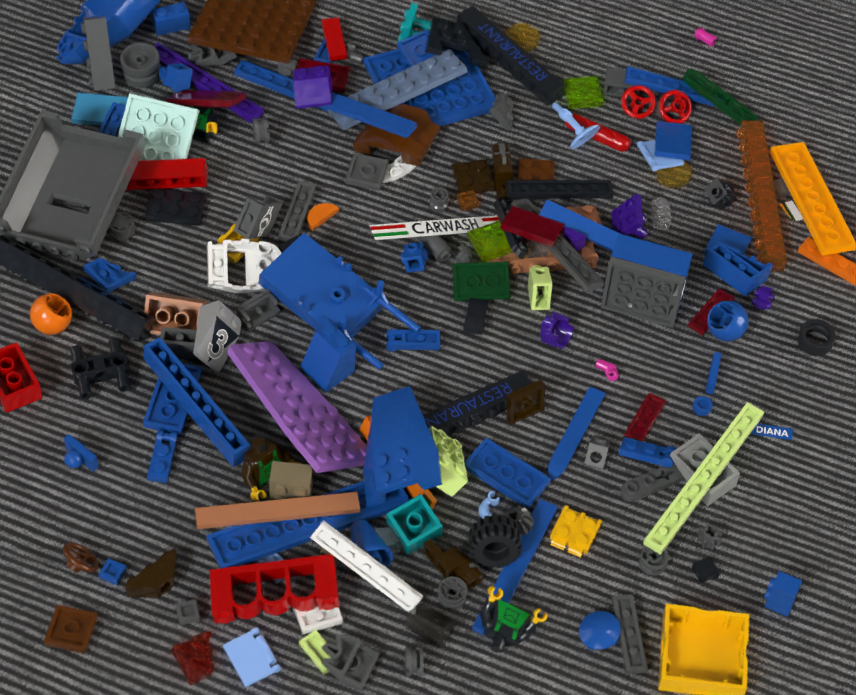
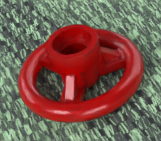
(682, 104)
(638, 108)

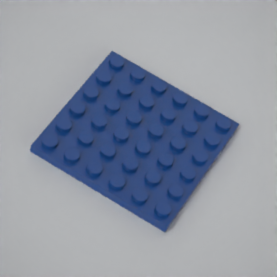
(447, 103)

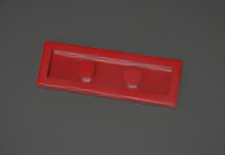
(334, 39)

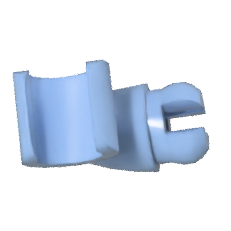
(484, 506)

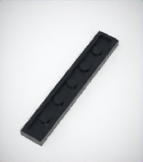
(558, 189)

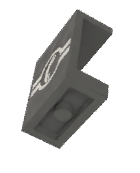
(257, 217)

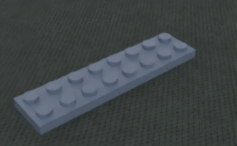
(406, 85)

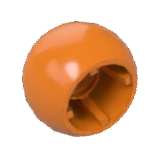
(50, 314)

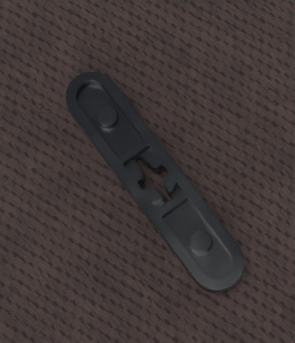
(515, 241)

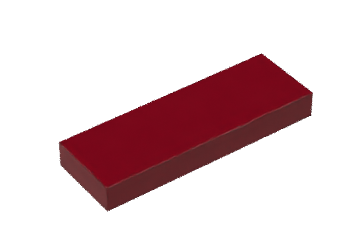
(699, 321)
(645, 418)

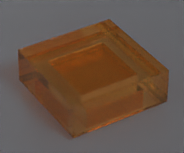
(467, 200)

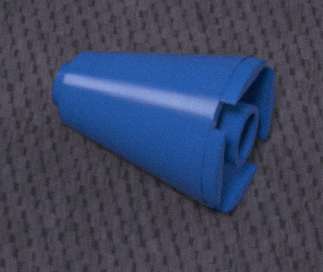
(368, 540)

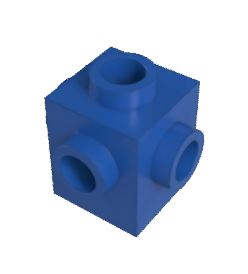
(414, 257)

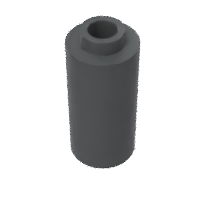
(437, 247)

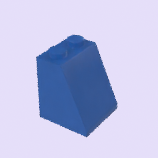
(329, 357)

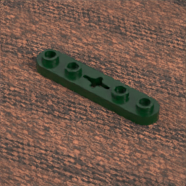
(712, 92)

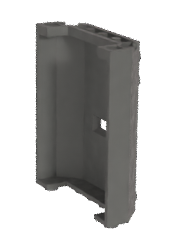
(71, 167)

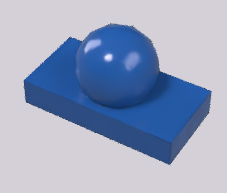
(78, 454)

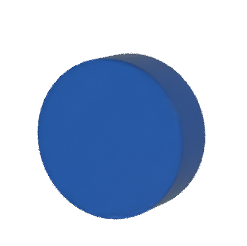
(702, 406)

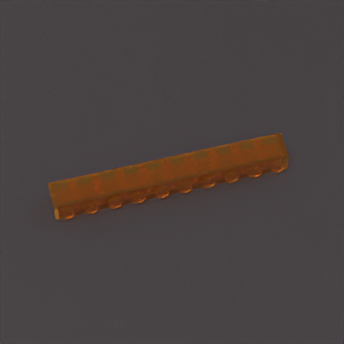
(761, 195)

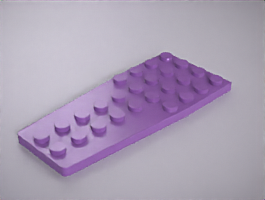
(299, 408)

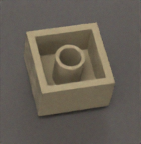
(290, 480)

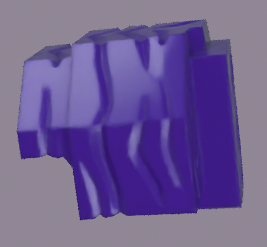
(556, 330)

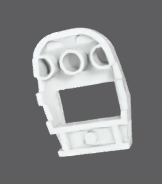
(257, 258)

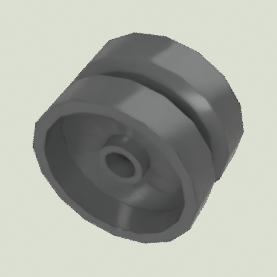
(140, 65)

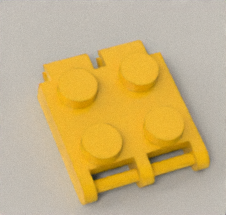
(574, 531)

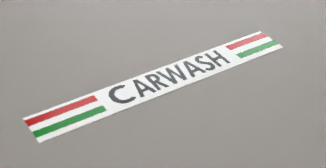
(430, 228)

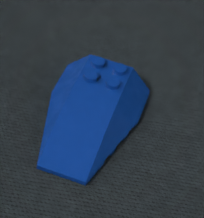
(398, 447)

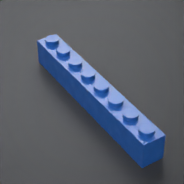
(196, 401)

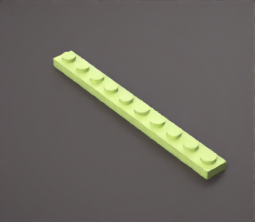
(703, 478)

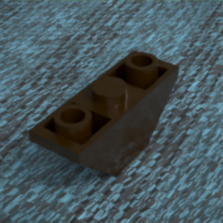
(155, 578)

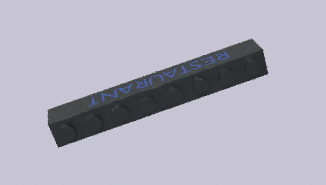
(511, 56)
(475, 406)

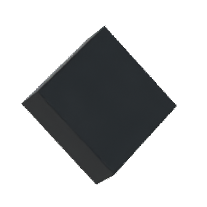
(705, 570)

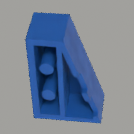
(735, 268)

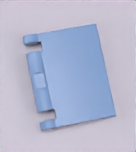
(648, 148)
(251, 657)

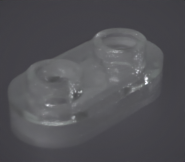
(660, 209)

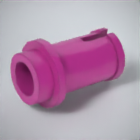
(704, 36)

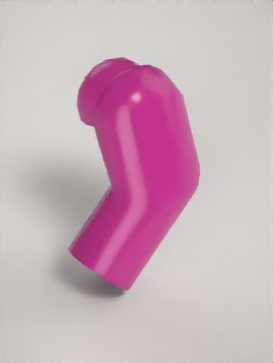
(609, 369)

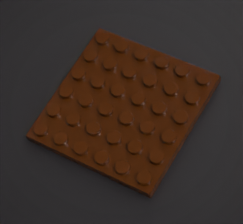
(253, 27)

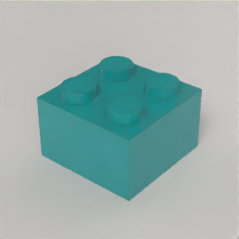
(414, 524)

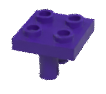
(629, 218)

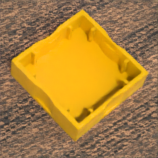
(703, 651)

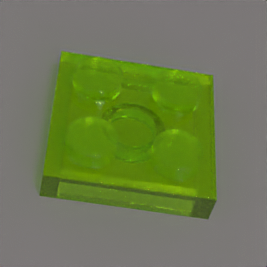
(582, 92)
(489, 241)

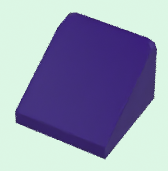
(574, 238)

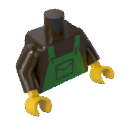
(258, 464)

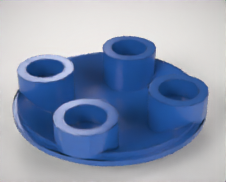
(599, 630)

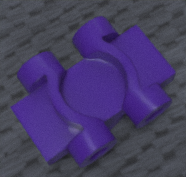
(763, 296)

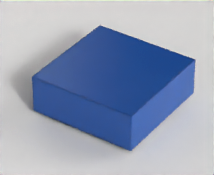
(112, 571)

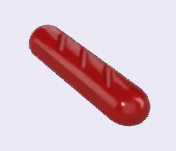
(604, 135)

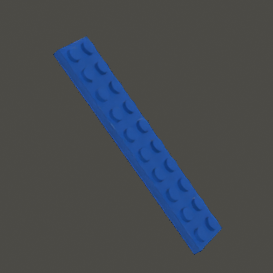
(255, 541)

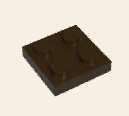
(473, 176)
(525, 402)

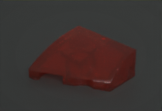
(195, 657)

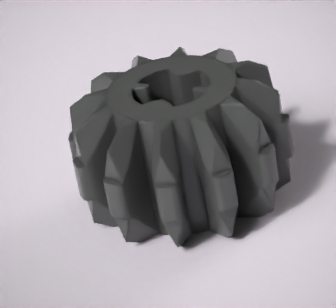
(522, 518)

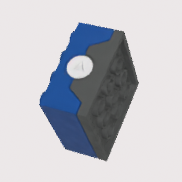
(646, 280)

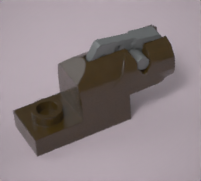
(501, 168)
(454, 563)

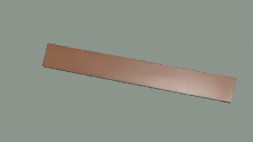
(277, 510)

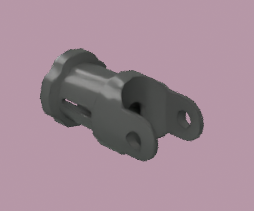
(464, 256)

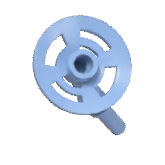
(583, 134)

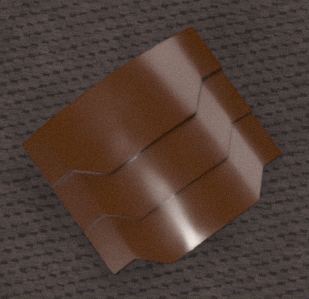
(412, 148)

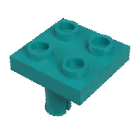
(411, 23)

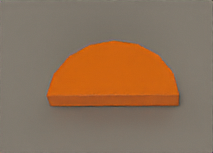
(320, 214)

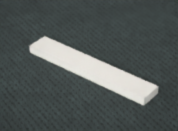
(366, 566)

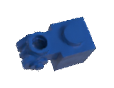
(176, 76)

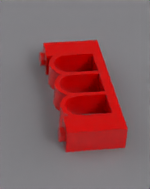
(223, 581)

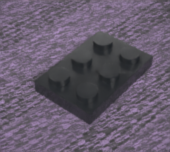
(175, 207)

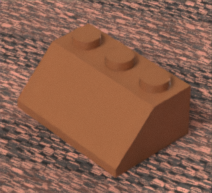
(172, 311)

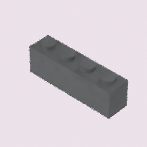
(99, 53)

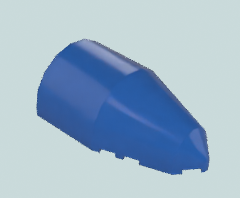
(121, 18)

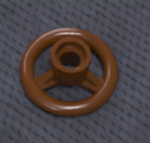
(77, 560)

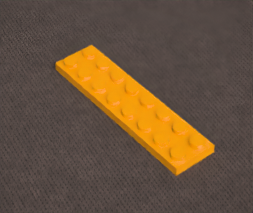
(813, 198)

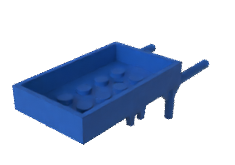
(311, 277)

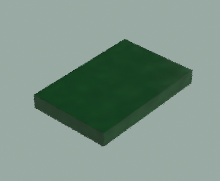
(481, 281)

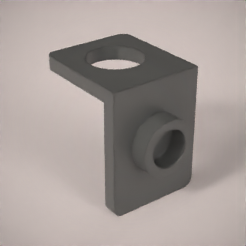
(598, 444)

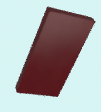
(206, 98)

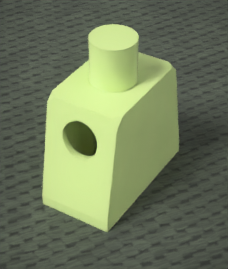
(539, 279)

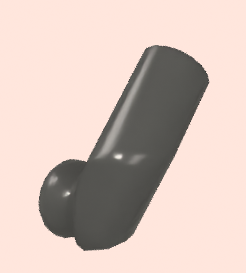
(352, 55)

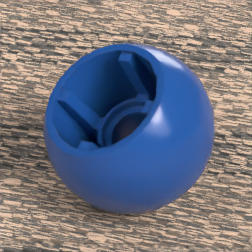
(727, 321)

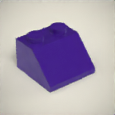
(312, 87)

